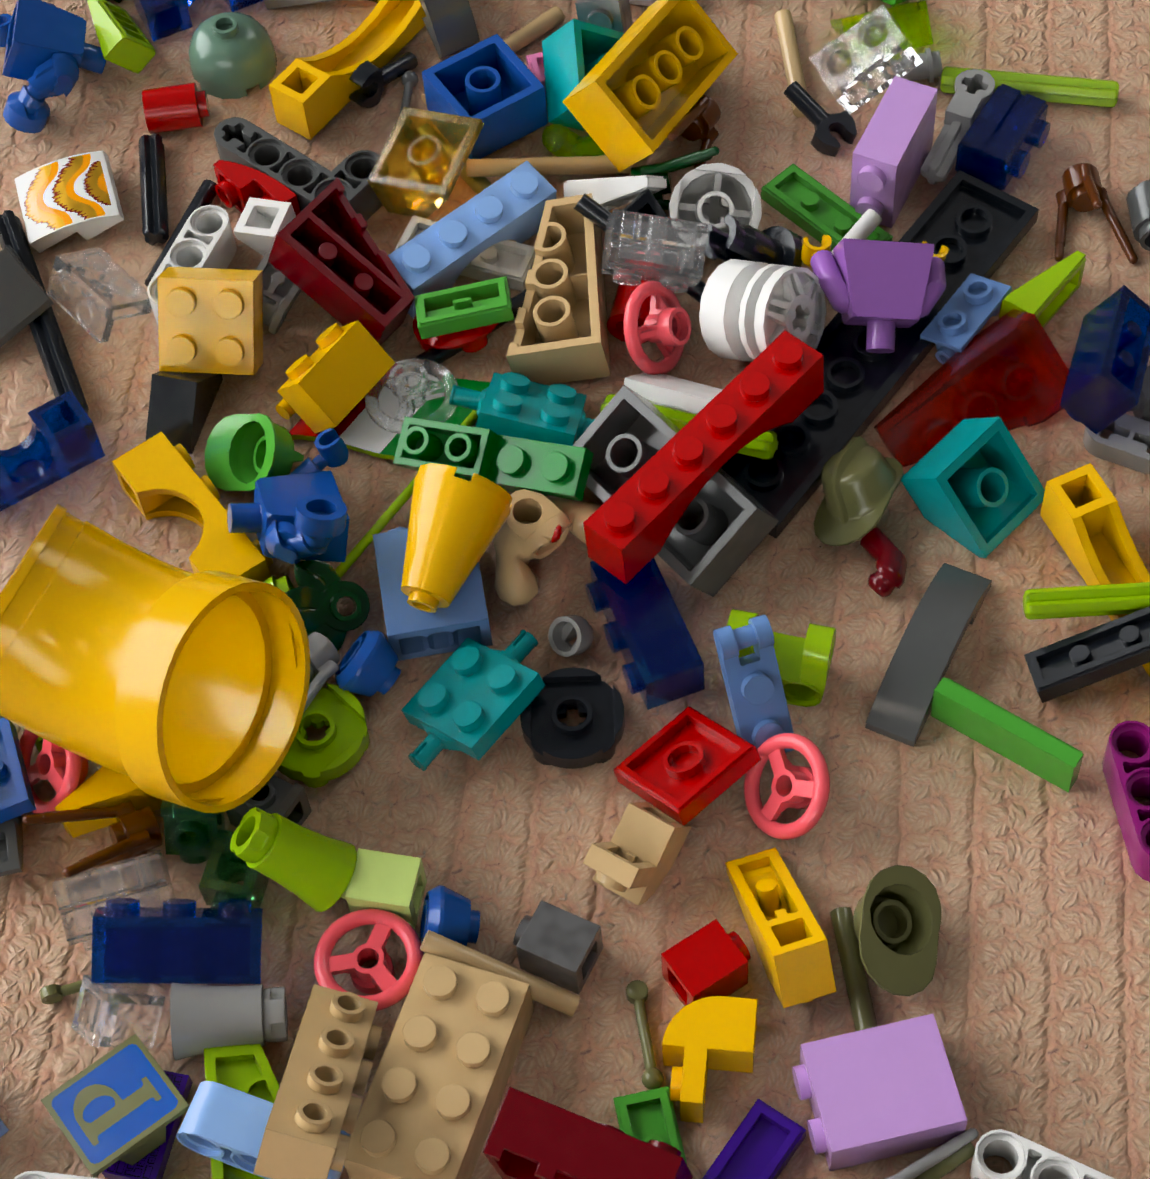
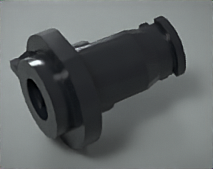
(747, 243)

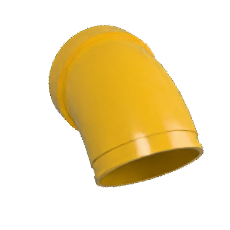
(152, 666)

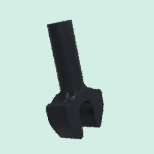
(373, 78)
(822, 121)

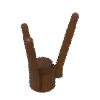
(699, 124)
(1084, 194)
(131, 834)

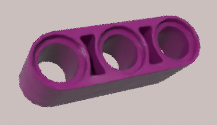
(1127, 780)

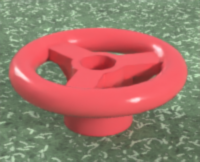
(665, 325)
(53, 764)
(791, 786)
(380, 978)

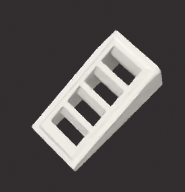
(614, 191)

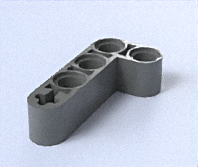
(253, 147)

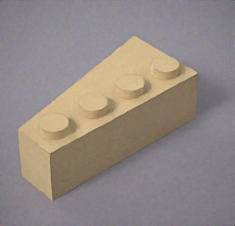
(565, 329)

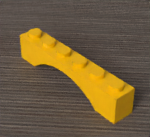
(320, 86)
(1092, 530)

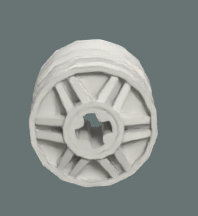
(754, 303)

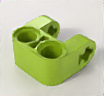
(801, 661)

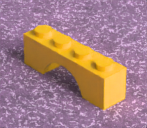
(163, 484)

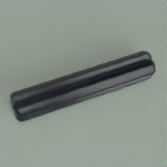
(153, 189)

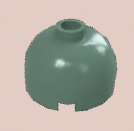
(231, 55)

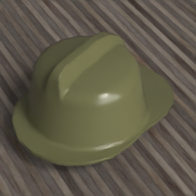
(856, 492)
(899, 930)

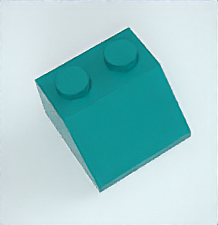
(567, 59)
(975, 484)

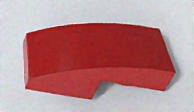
(240, 182)

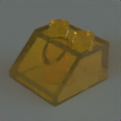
(423, 160)

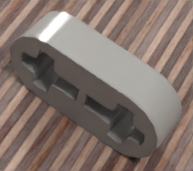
(1125, 446)

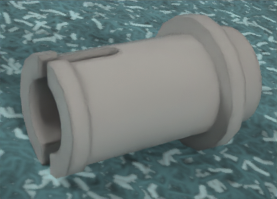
(928, 69)

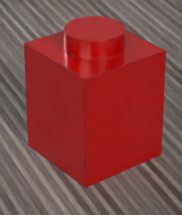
(706, 964)

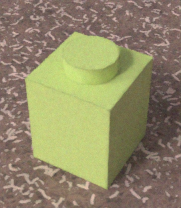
(387, 883)

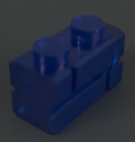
(1003, 136)

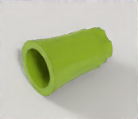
(295, 857)

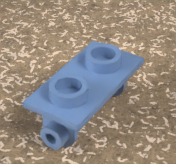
(965, 315)

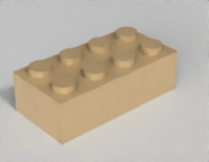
(440, 1074)

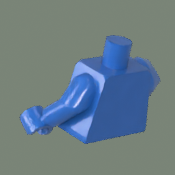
(47, 51)
(299, 512)

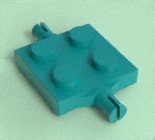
(526, 408)
(473, 699)

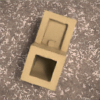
(638, 852)

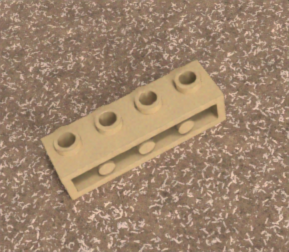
(317, 1087)

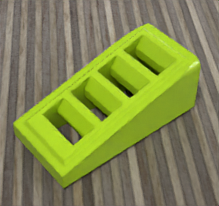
(120, 36)
(1048, 290)

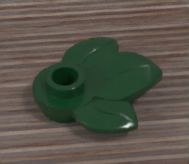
(317, 600)

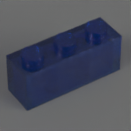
(1108, 361)
(649, 634)
(177, 943)

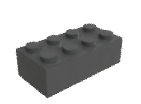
(717, 526)

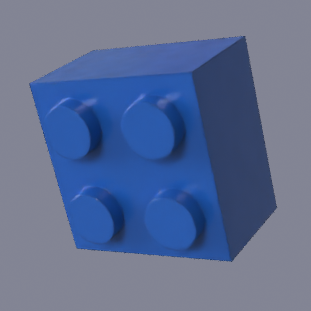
(490, 86)

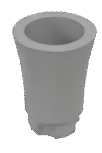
(225, 1017)

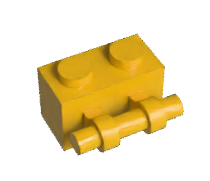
(333, 377)

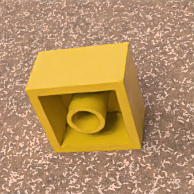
(210, 320)

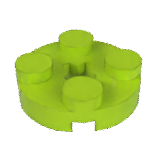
(339, 750)

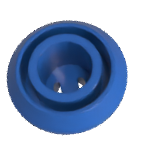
(368, 665)
(449, 916)

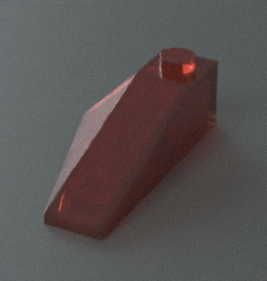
(1001, 373)

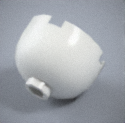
(713, 192)

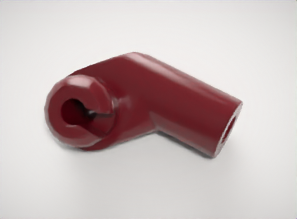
(889, 563)

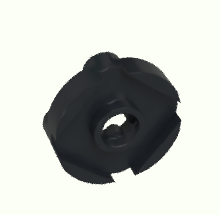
(574, 745)

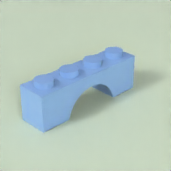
(500, 212)

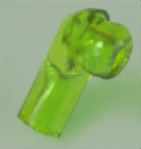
(566, 143)

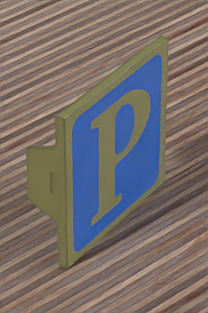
(116, 1107)

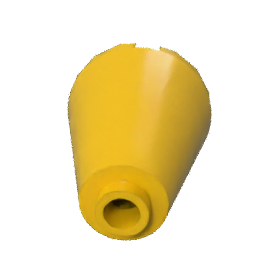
(448, 533)

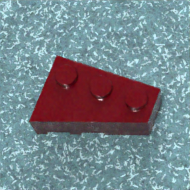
(340, 265)
(552, 1143)

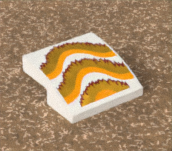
(68, 199)

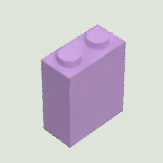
(893, 149)
(879, 1092)

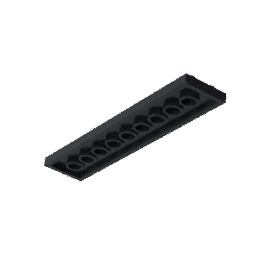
(981, 232)

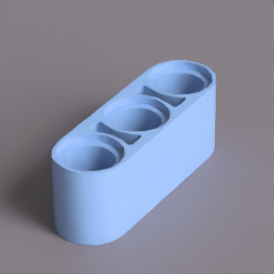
(228, 1126)

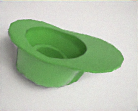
(248, 449)

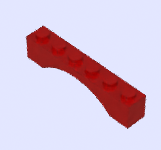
(644, 510)

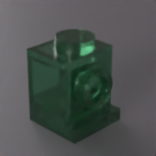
(190, 832)
(227, 869)

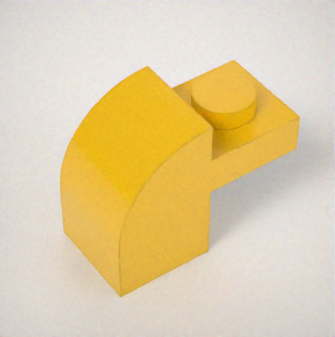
(706, 1036)

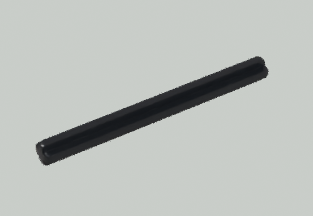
(45, 327)

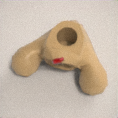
(532, 532)

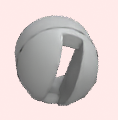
(566, 629)

